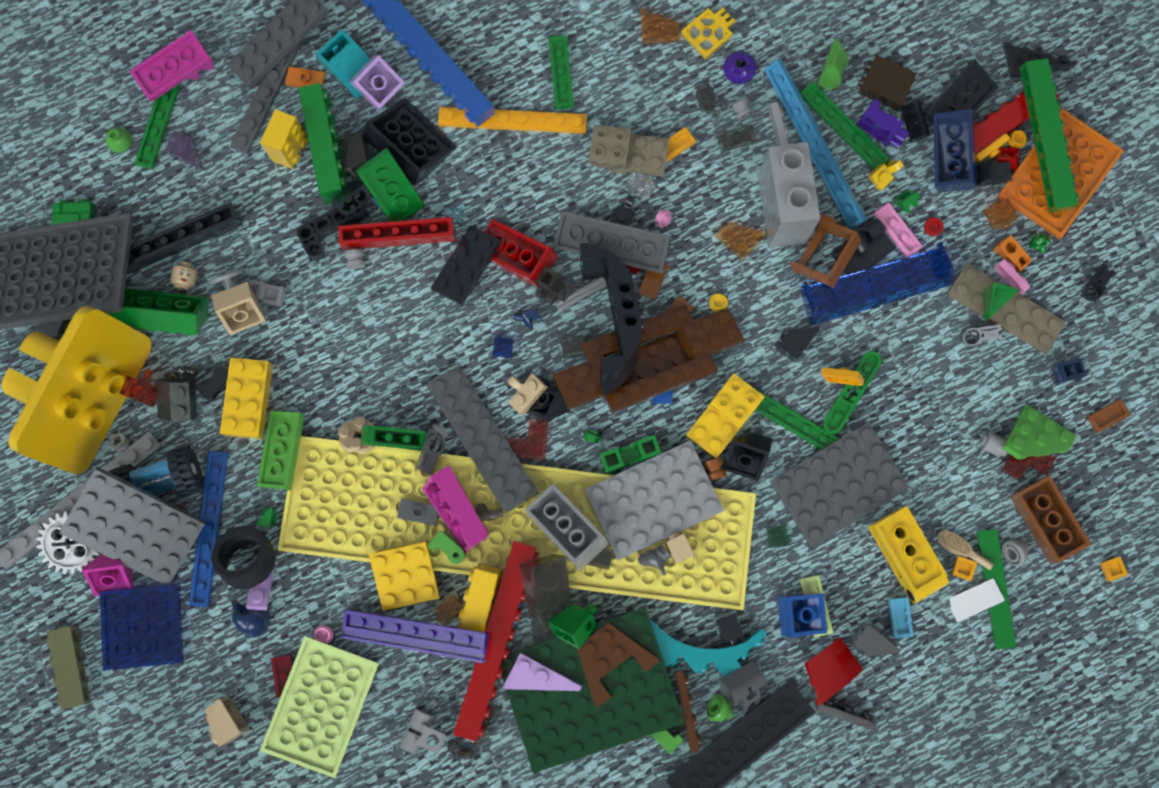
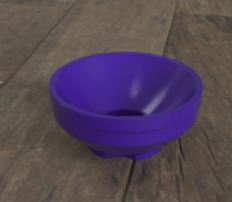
(739, 75)

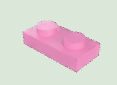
(1009, 274)

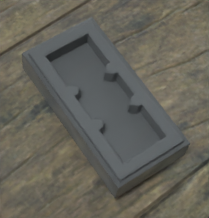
(417, 512)

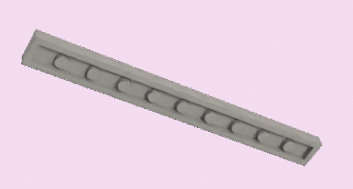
(26, 540)

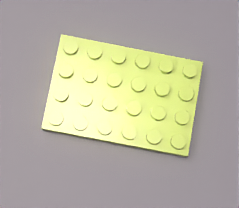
(319, 707)

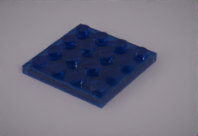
(141, 627)

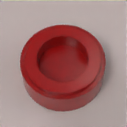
(933, 226)

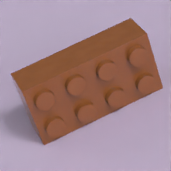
(1050, 520)

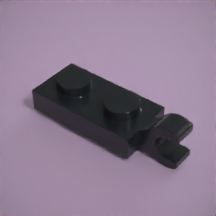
(624, 215)

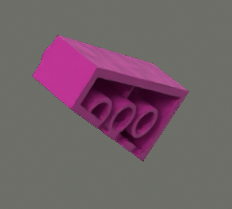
(455, 509)

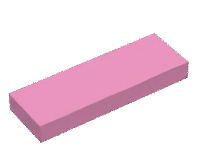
(898, 230)

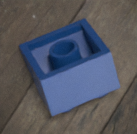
(802, 614)

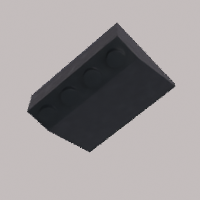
(410, 139)

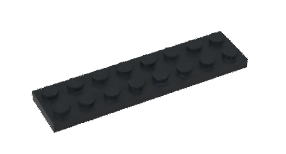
(744, 741)

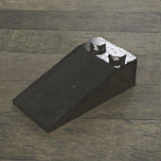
(546, 591)

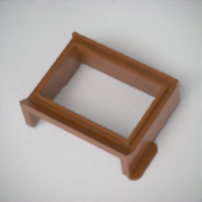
(829, 225)

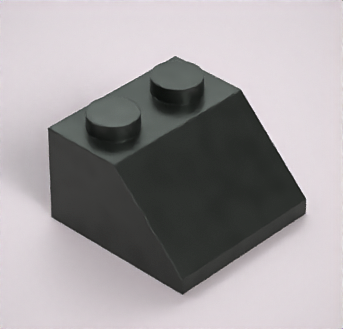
(176, 400)

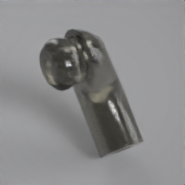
(488, 514)
(457, 751)

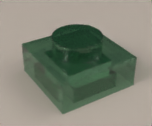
(777, 536)

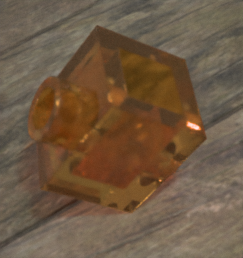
(1000, 214)

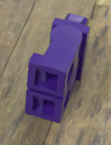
(883, 126)

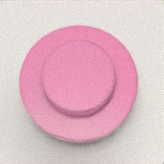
(663, 218)
(323, 634)

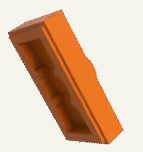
(302, 77)

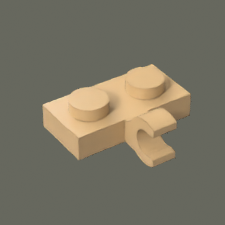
(526, 393)

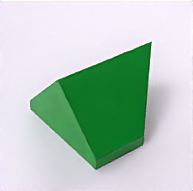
(995, 297)

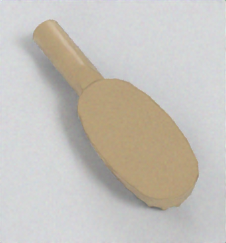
(960, 547)

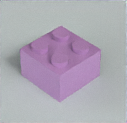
(377, 82)

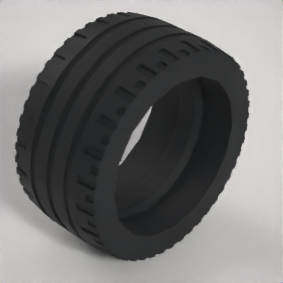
(233, 541)

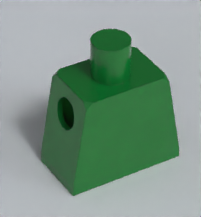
(574, 624)

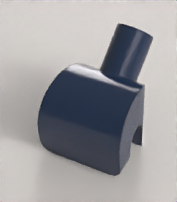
(527, 317)

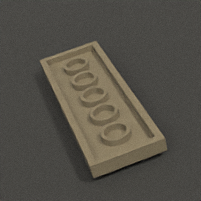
(1016, 316)

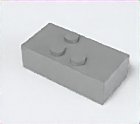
(566, 527)

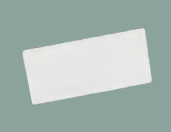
(975, 600)

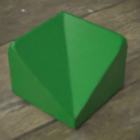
(268, 518)

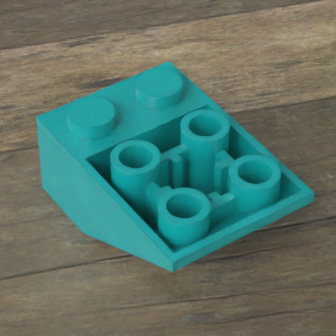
(343, 60)

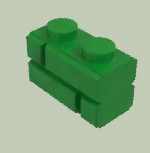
(69, 211)

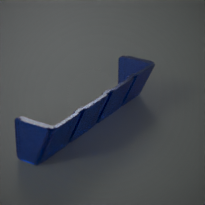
(878, 286)

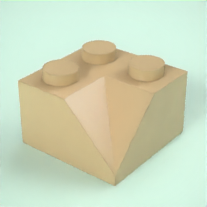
(225, 721)

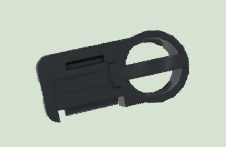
(1098, 281)

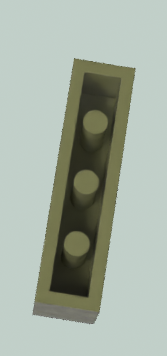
(68, 667)

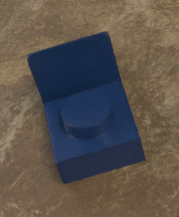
(1068, 371)

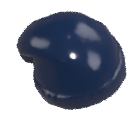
(250, 622)

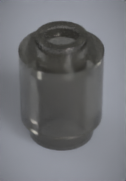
(706, 98)

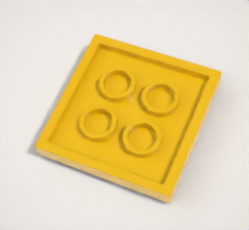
(404, 575)

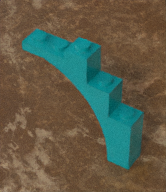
(698, 658)

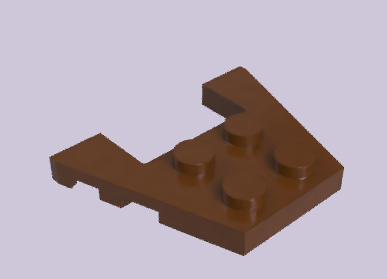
(605, 652)

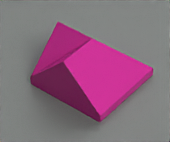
(107, 575)

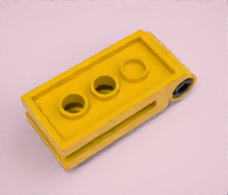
(920, 569)

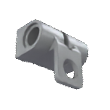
(418, 733)

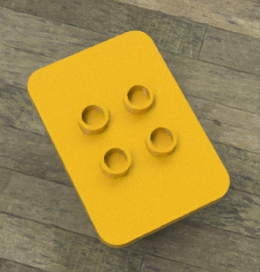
(77, 391)

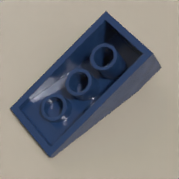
(954, 151)

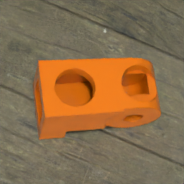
(1012, 252)

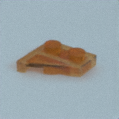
(658, 29)
(739, 239)

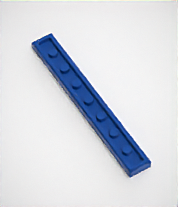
(211, 513)

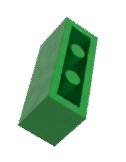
(392, 437)

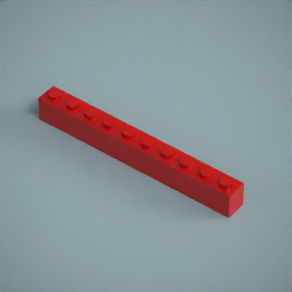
(500, 631)

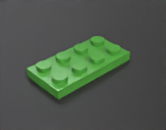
(280, 450)

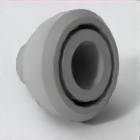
(1015, 552)

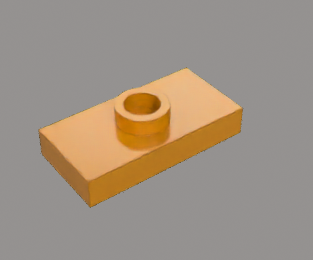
(679, 143)
(993, 149)
(842, 376)

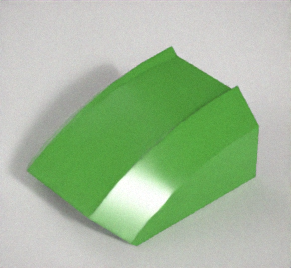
(834, 66)

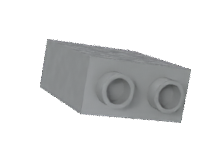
(788, 195)

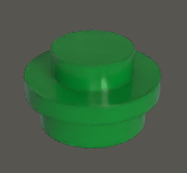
(592, 436)

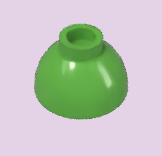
(118, 139)
(719, 708)

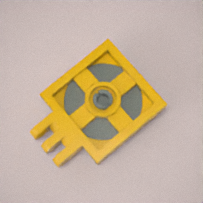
(709, 31)

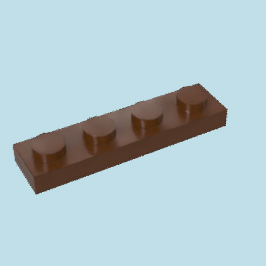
(690, 719)

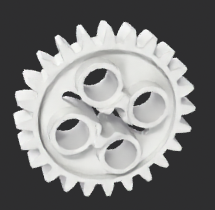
(72, 558)

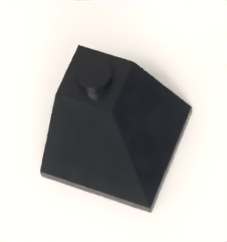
(549, 404)
(748, 455)

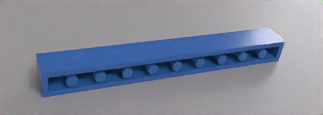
(433, 59)

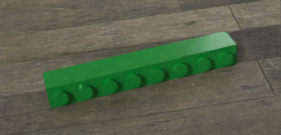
(1048, 135)

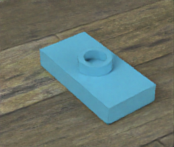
(900, 617)

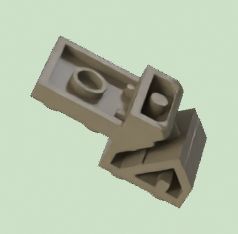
(627, 152)

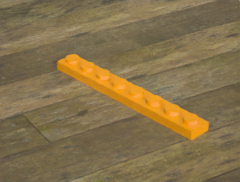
(518, 121)

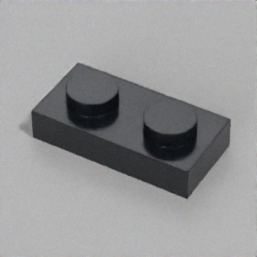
(915, 120)

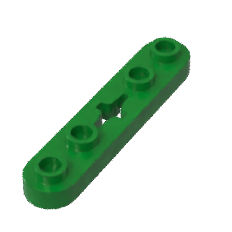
(841, 408)

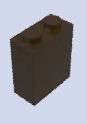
(886, 82)

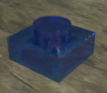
(503, 347)

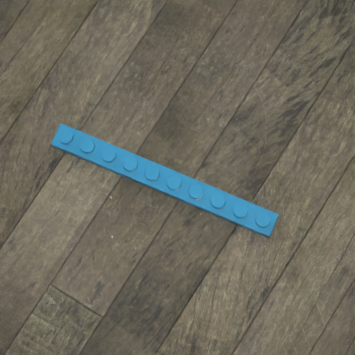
(818, 148)

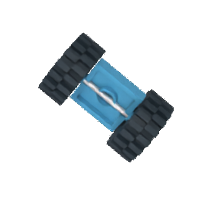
(178, 472)

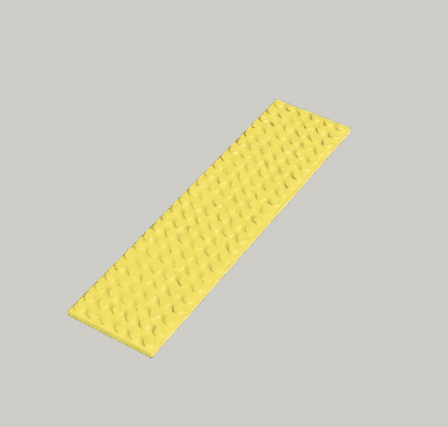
(351, 502)

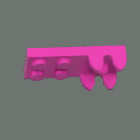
(172, 66)

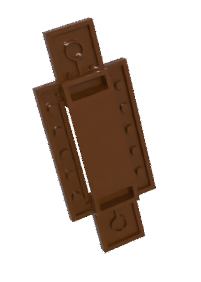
(661, 364)

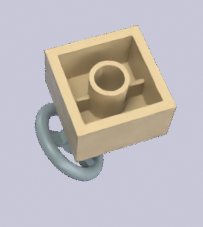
(237, 304)

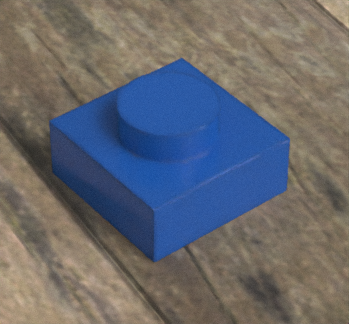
(665, 398)

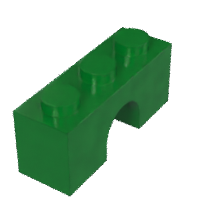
(630, 455)

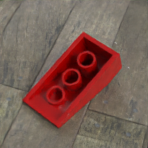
(520, 253)

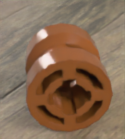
(715, 470)

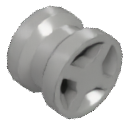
(743, 109)
(354, 259)

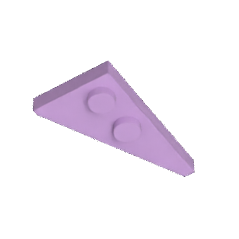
(532, 675)

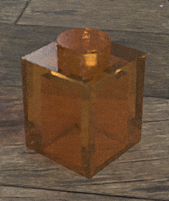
(448, 609)

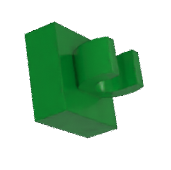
(907, 198)

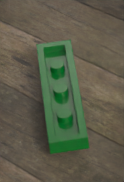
(560, 72)

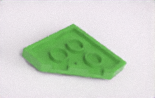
(1037, 435)

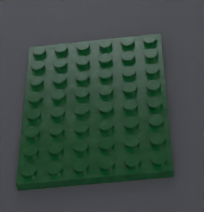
(567, 723)

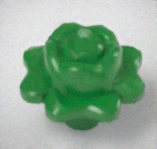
(1039, 242)

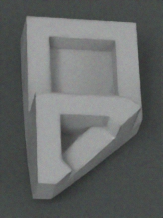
(268, 293)

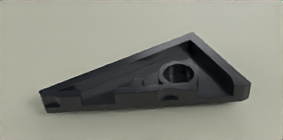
(1018, 56)

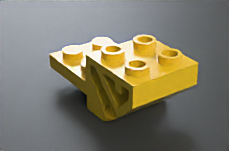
(725, 415)

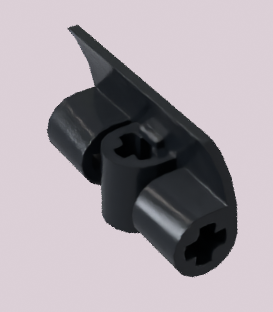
(871, 250)

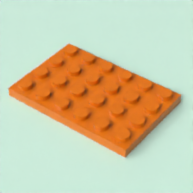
(1091, 161)

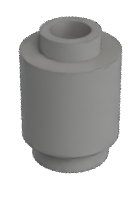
(993, 444)

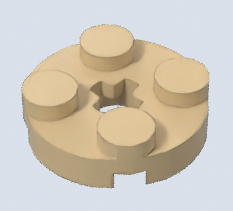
(348, 432)

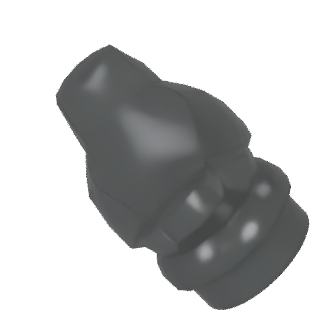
(655, 558)

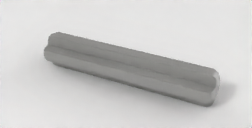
(581, 293)

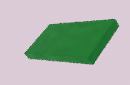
(390, 187)

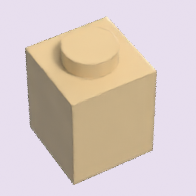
(679, 548)

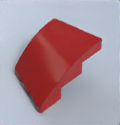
(832, 670)

